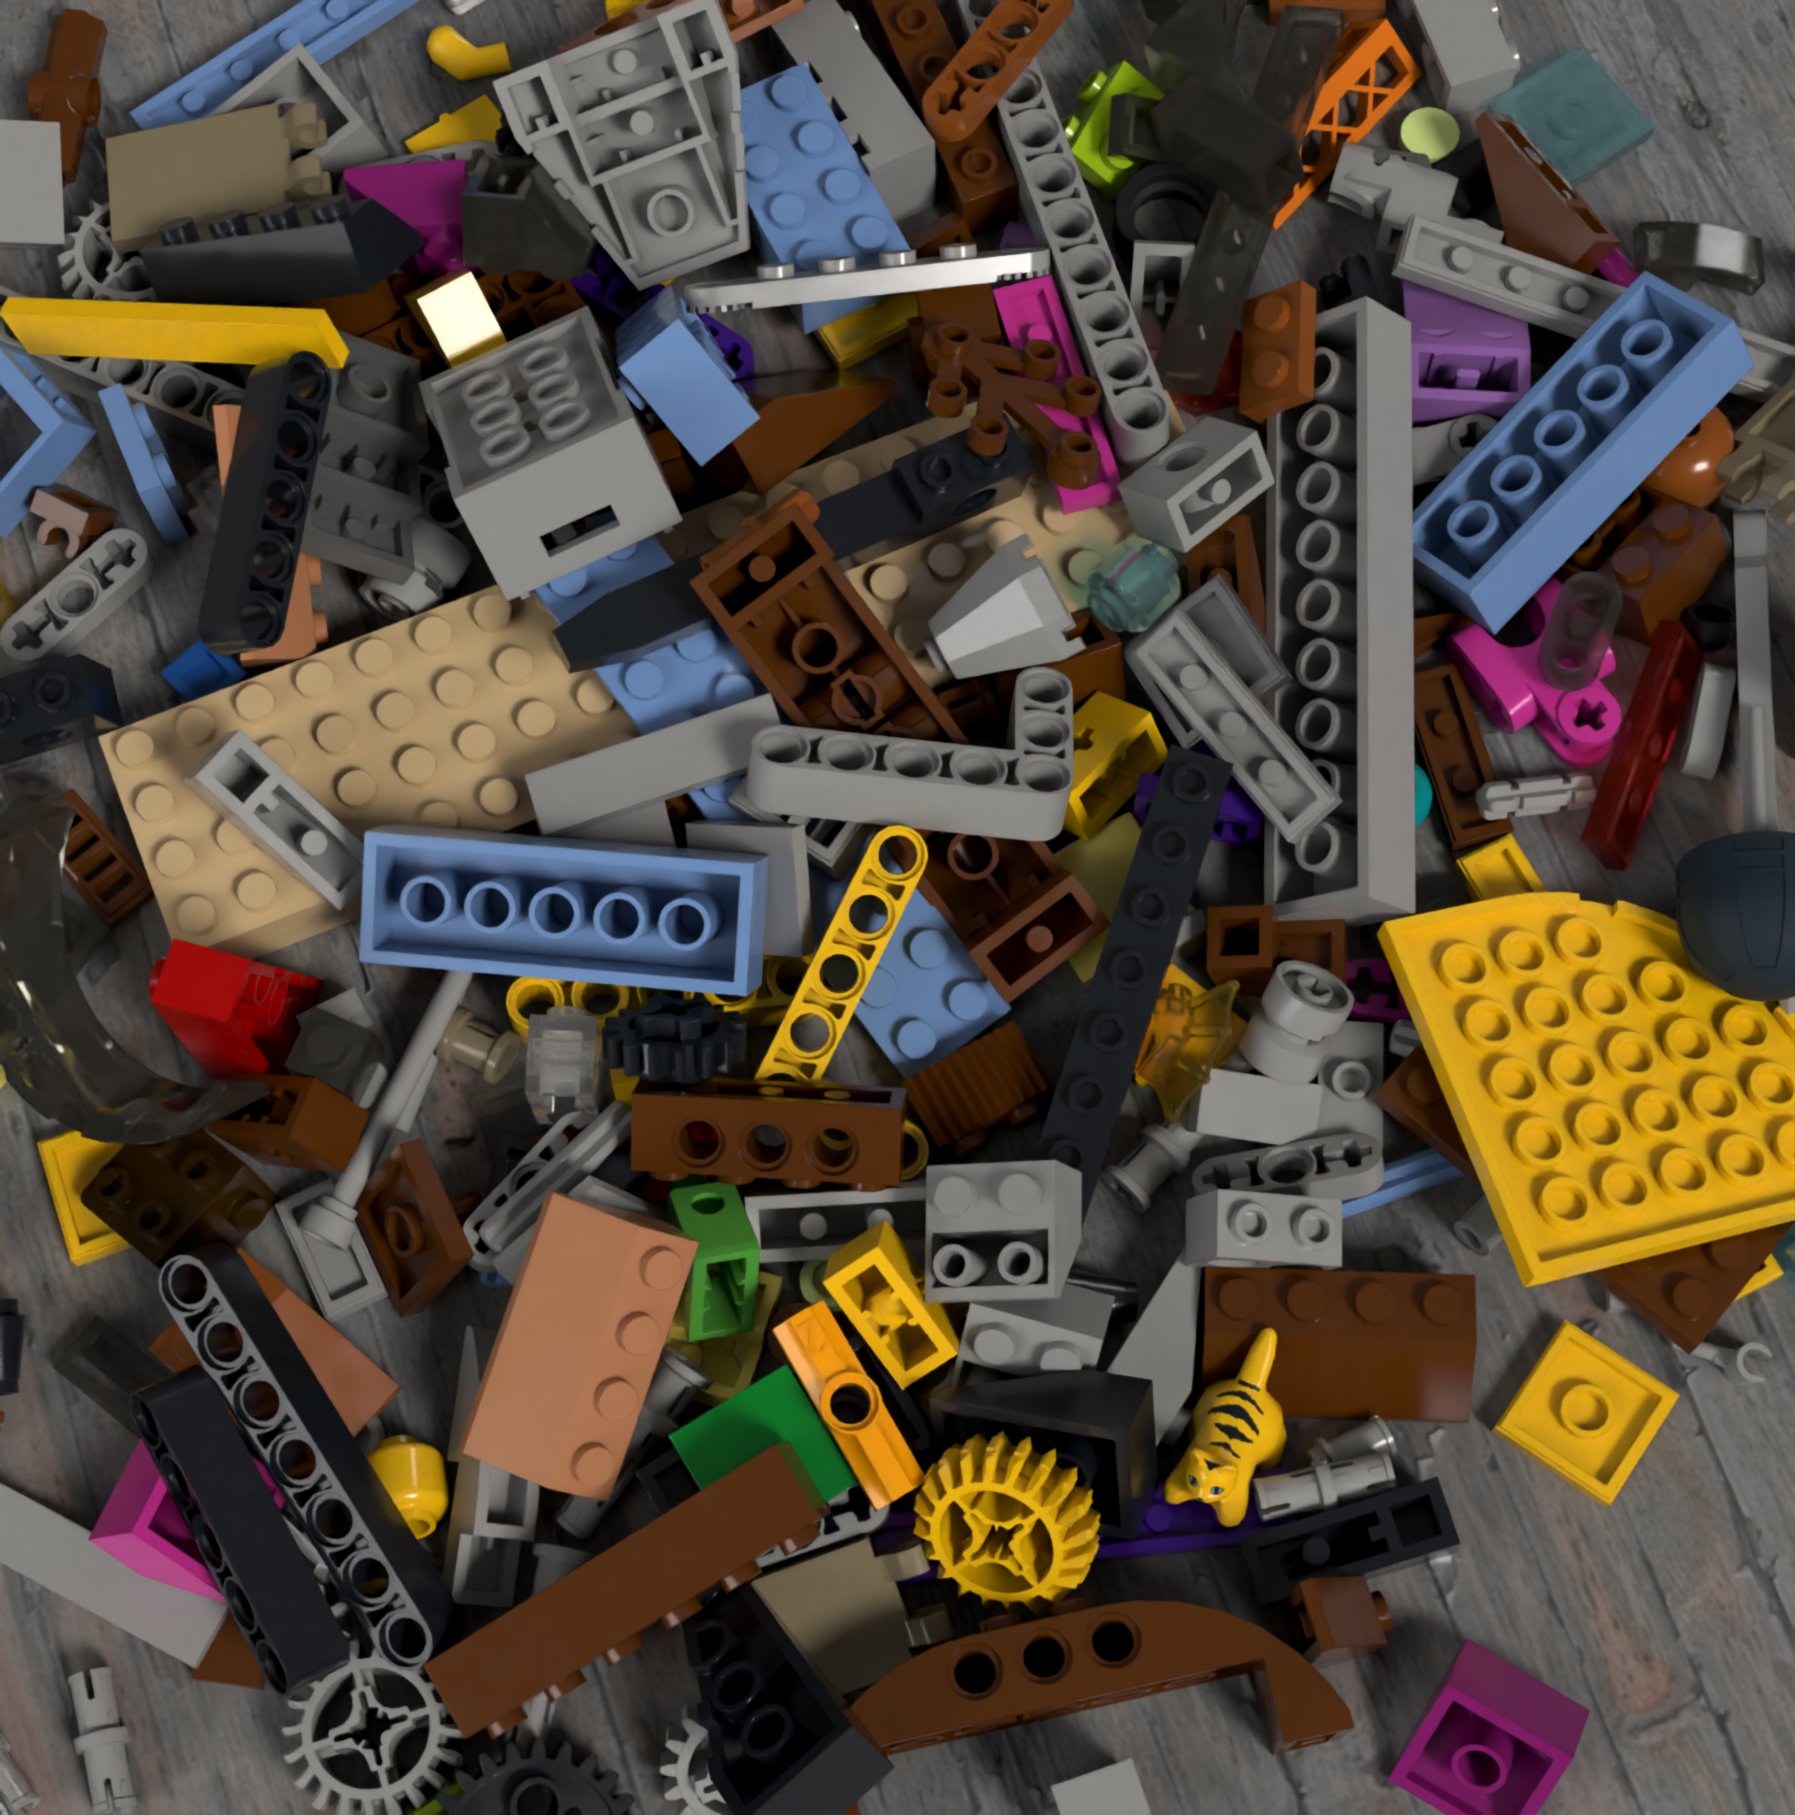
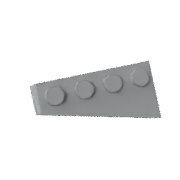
(865, 102)

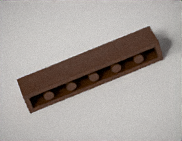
(628, 1589)

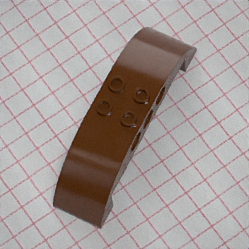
(843, 672)
(1168, 1650)

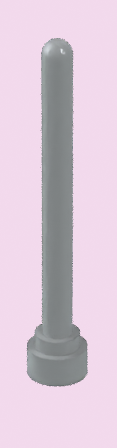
(334, 1215)

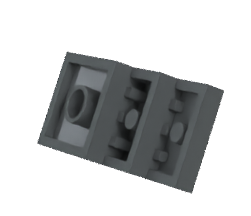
(369, 464)

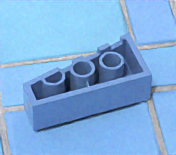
(682, 374)

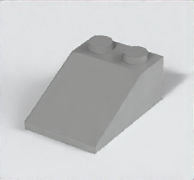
(298, 80)

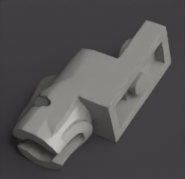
(1393, 187)

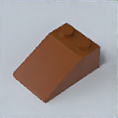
(348, 1376)

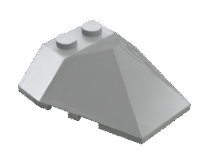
(644, 139)

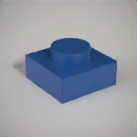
(201, 673)

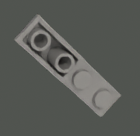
(489, 1504)

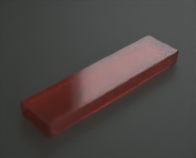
(1643, 746)

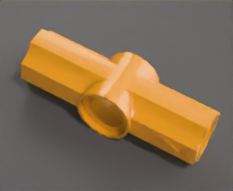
(828, 1363)

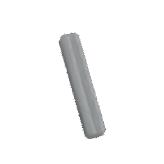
(560, 1174)

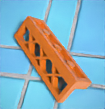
(1353, 61)

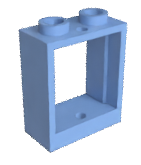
(62, 436)

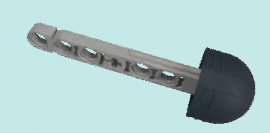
(1741, 887)

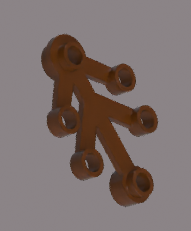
(957, 352)

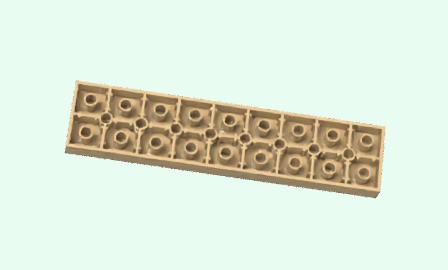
(471, 696)

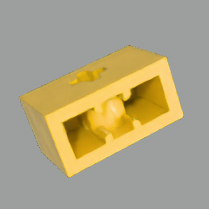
(1110, 751)
(885, 1300)

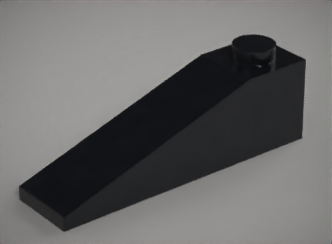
(772, 1715)

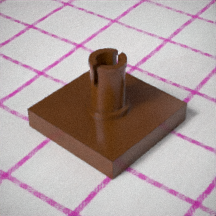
(414, 1227)

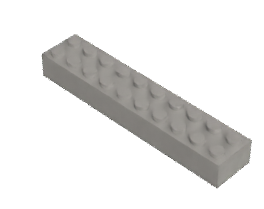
(1346, 619)

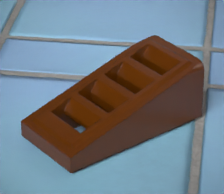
(132, 896)

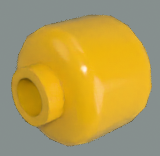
(414, 1479)

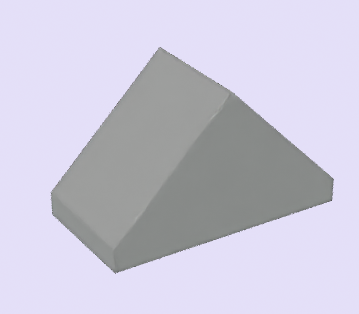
(1155, 285)

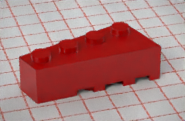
(231, 1008)

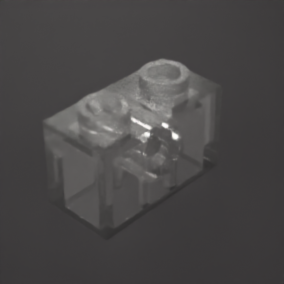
(564, 1064)

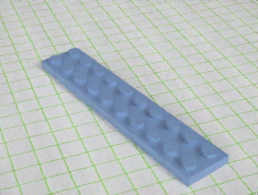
(926, 987)

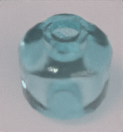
(1133, 585)

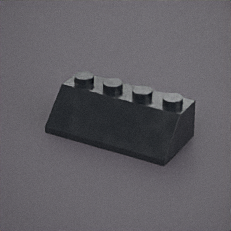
(279, 253)

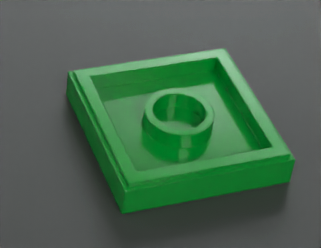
(753, 1421)

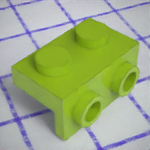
(1089, 125)

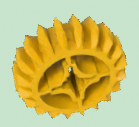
(991, 1517)

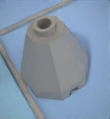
(1003, 618)

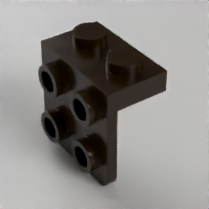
(178, 1197)

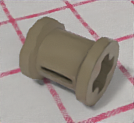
(478, 1046)

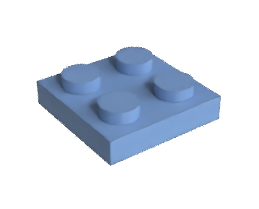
(147, 463)

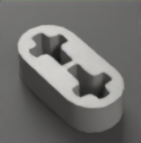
(1707, 721)

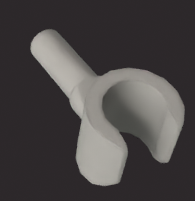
(1732, 1360)

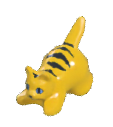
(1230, 1435)

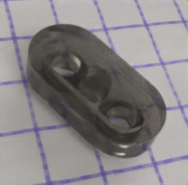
(1577, 634)

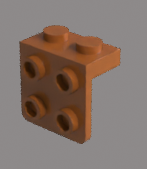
(1277, 351)

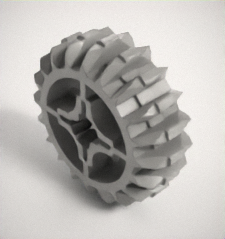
(84, 254)
(341, 1740)

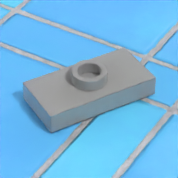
(1351, 1080)

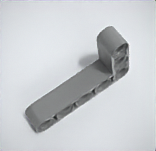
(929, 783)

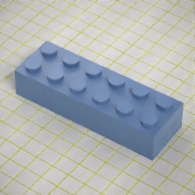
(1574, 449)
(564, 909)

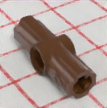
(69, 83)

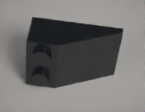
(1087, 1415)

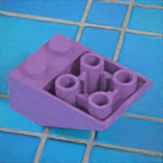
(1463, 357)

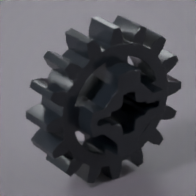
(674, 1040)

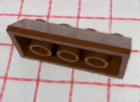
(1346, 1340)

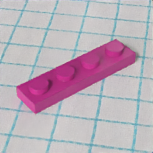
(1035, 312)

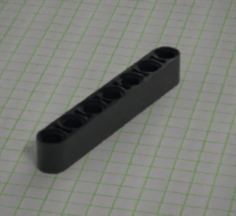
(340, 1469)

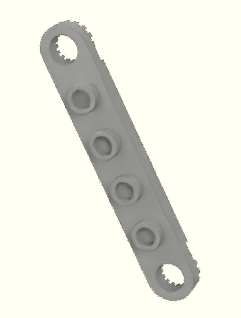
(842, 279)

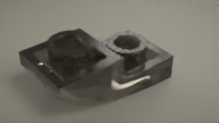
(1689, 250)

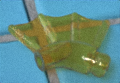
(1185, 1042)

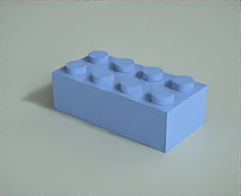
(809, 189)

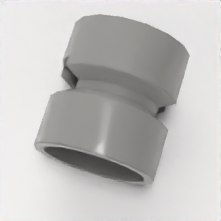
(438, 566)
(1292, 1026)

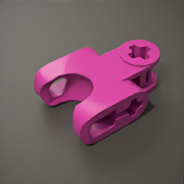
(1515, 694)

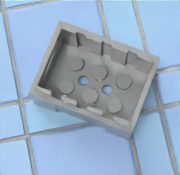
(542, 441)

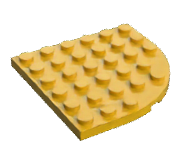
(1599, 1078)

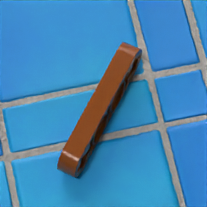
(990, 48)

